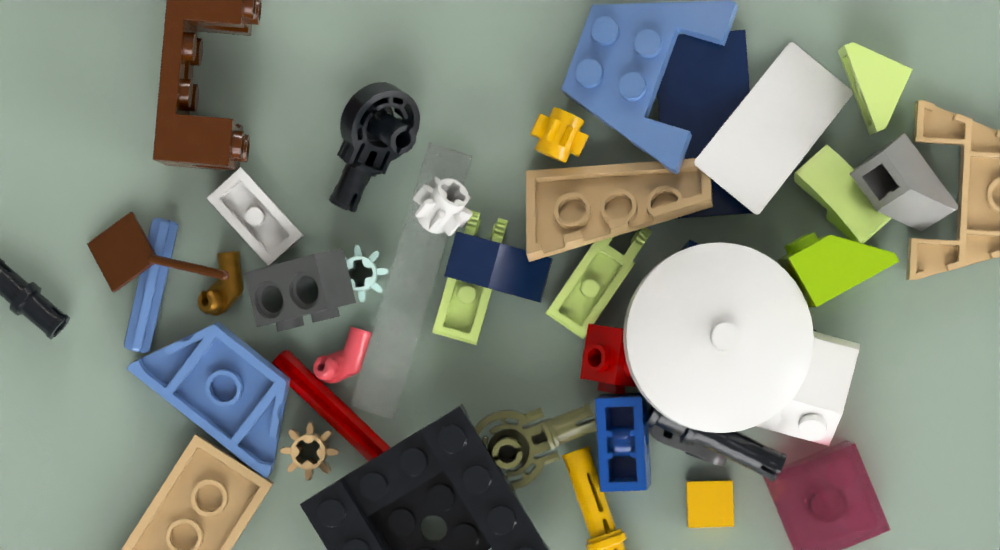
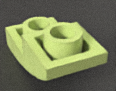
(830, 183)

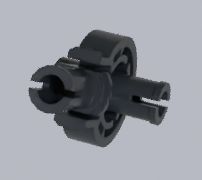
(373, 138)

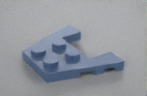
(625, 59)

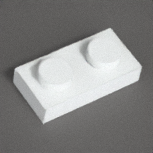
(255, 216)

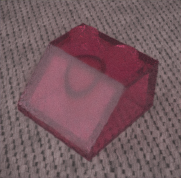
(827, 500)

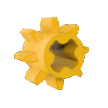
(559, 135)

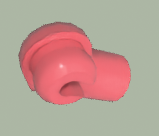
(346, 361)

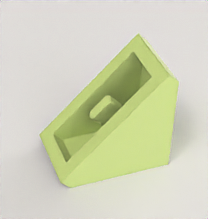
(875, 83)

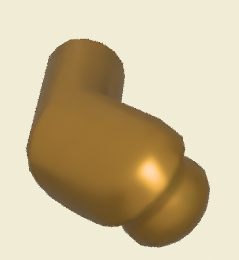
(223, 293)

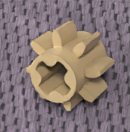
(296, 449)

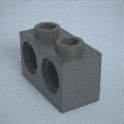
(300, 288)

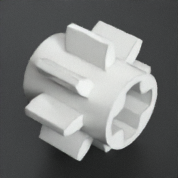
(442, 206)

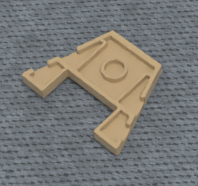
(977, 195)

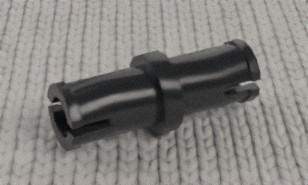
(27, 300)

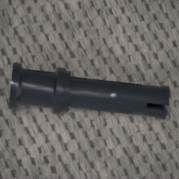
(729, 445)

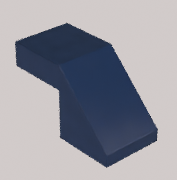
(497, 267)

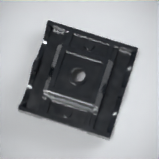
(431, 472)

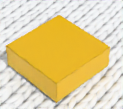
(709, 503)

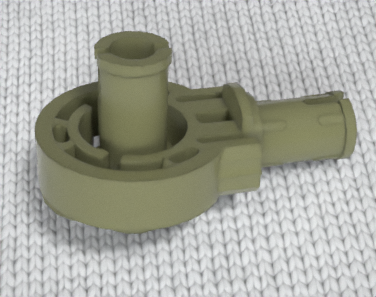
(521, 444)

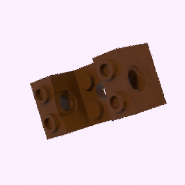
(187, 138)

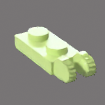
(594, 283)
(464, 303)

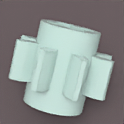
(370, 282)

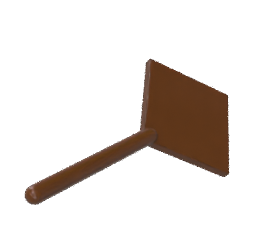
(126, 253)

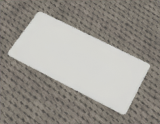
(773, 128)

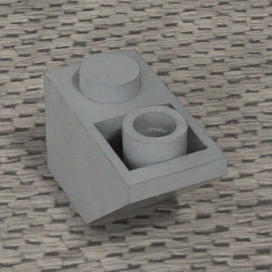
(904, 185)

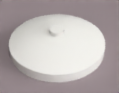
(718, 337)

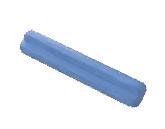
(150, 288)

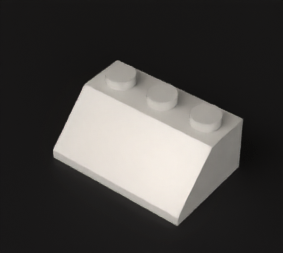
(823, 394)

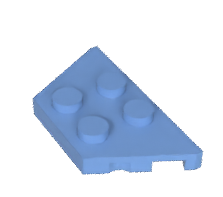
(223, 391)

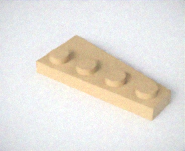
(603, 201)

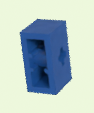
(623, 442)

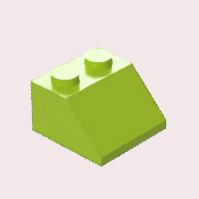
(831, 265)

